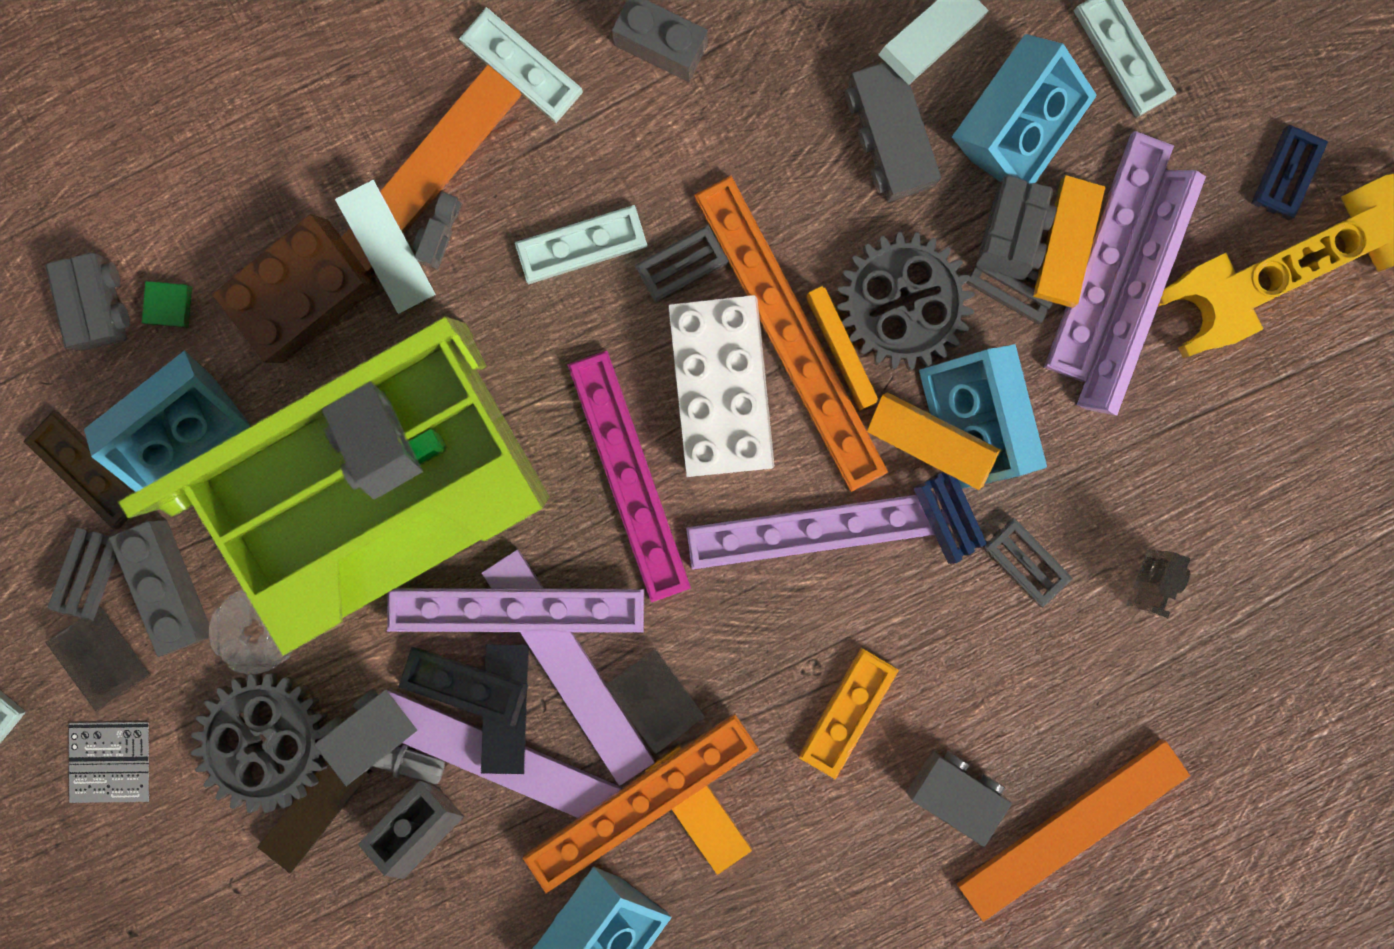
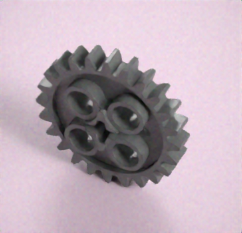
(891, 267)
(232, 767)

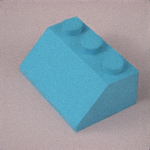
(1026, 111)
(990, 401)
(164, 424)
(605, 915)

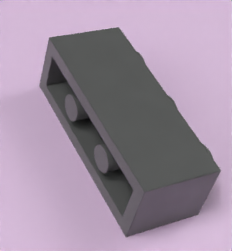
(892, 132)
(161, 586)

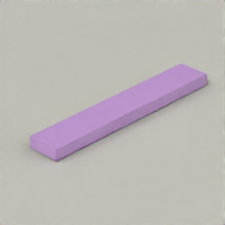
(1110, 255)
(1141, 291)
(807, 531)
(515, 610)
(578, 682)
(461, 745)

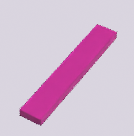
(629, 476)

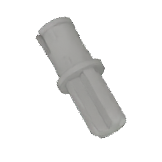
(412, 764)

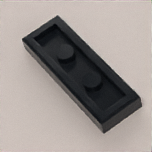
(463, 686)
(503, 744)

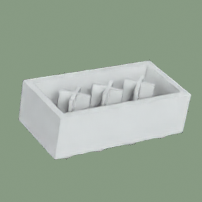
(721, 386)

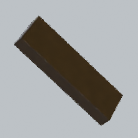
(69, 457)
(309, 818)

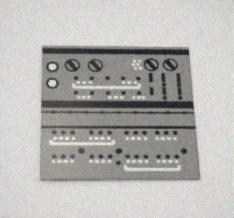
(108, 762)

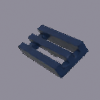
(1275, 204)
(955, 512)

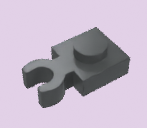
(433, 240)

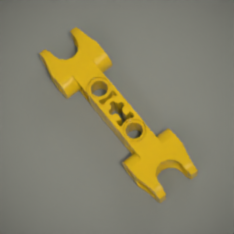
(1230, 297)

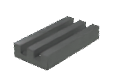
(651, 281)
(1036, 316)
(1001, 536)
(69, 570)

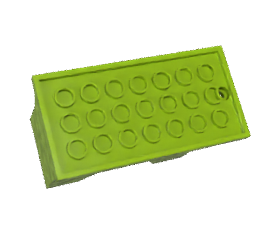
(314, 544)

